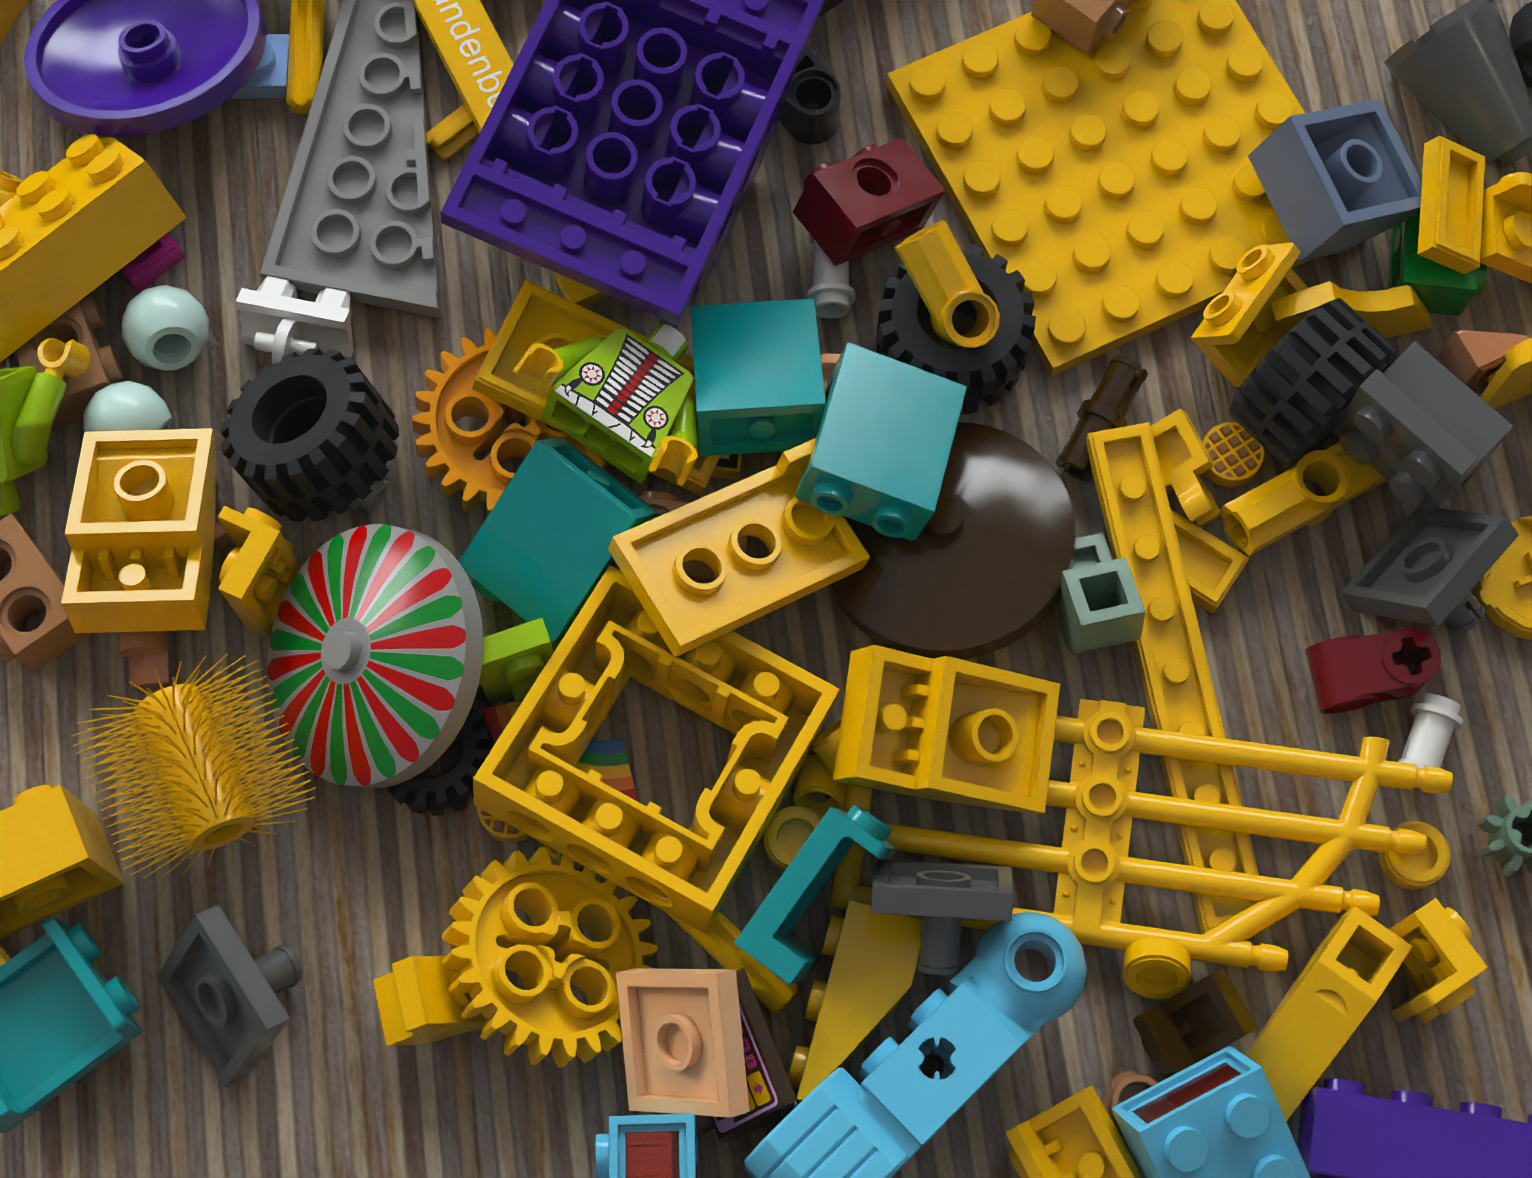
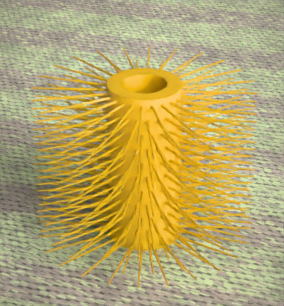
(193, 767)

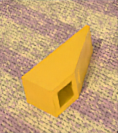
(866, 983)
(1326, 1004)

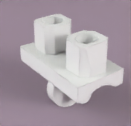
(284, 324)

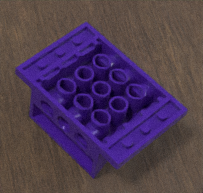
(632, 140)

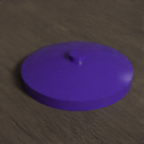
(141, 62)

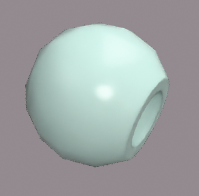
(163, 324)
(126, 408)

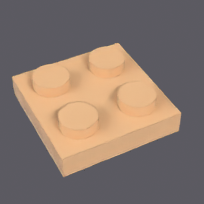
(683, 1041)

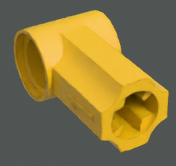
(946, 281)

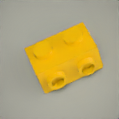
(1241, 320)
(1438, 962)
(1071, 1142)

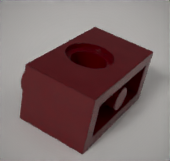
(867, 200)

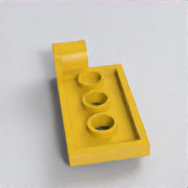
(803, 547)

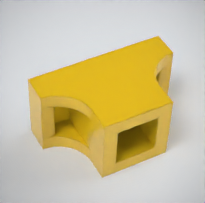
(417, 1003)

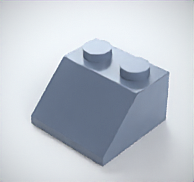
(1337, 177)

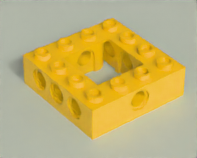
(729, 681)

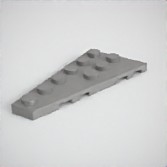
(361, 175)

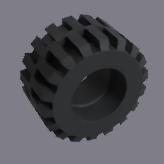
(982, 369)
(1309, 380)
(310, 435)

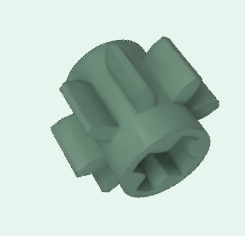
(1504, 840)

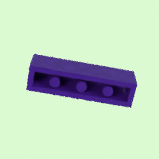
(1406, 1137)

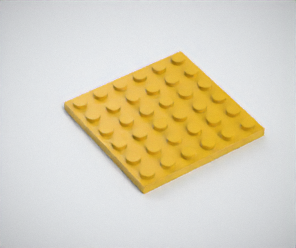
(1107, 170)

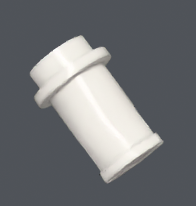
(830, 286)
(1431, 730)

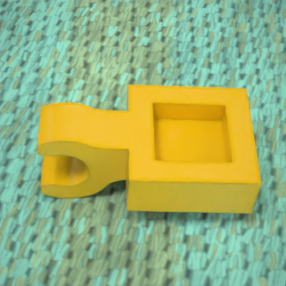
(1181, 461)

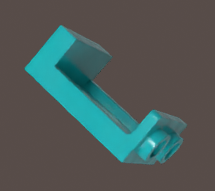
(757, 376)
(882, 443)
(552, 535)
(769, 930)
(57, 1019)

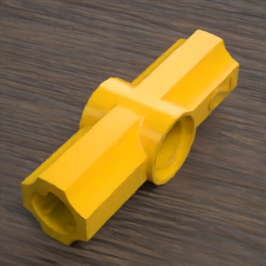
(1287, 505)

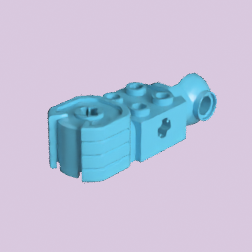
(974, 1030)

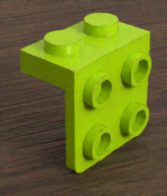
(514, 660)

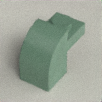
(1098, 599)

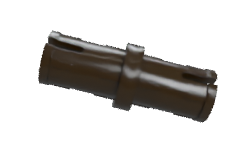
(1102, 412)

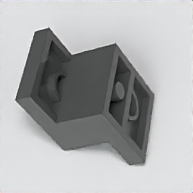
(1420, 429)

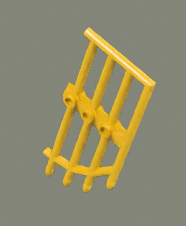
(1099, 822)

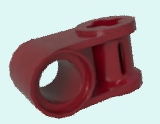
(1362, 672)

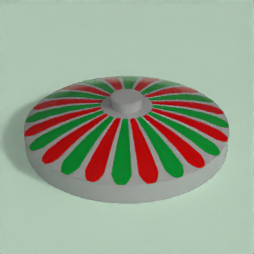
(375, 656)

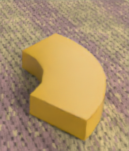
(1388, 311)

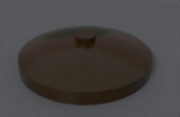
(982, 562)

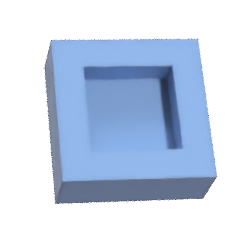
(271, 73)

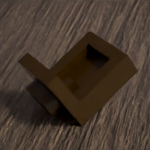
(1194, 1024)

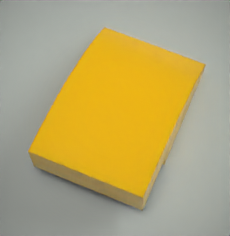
(141, 531)
(946, 730)

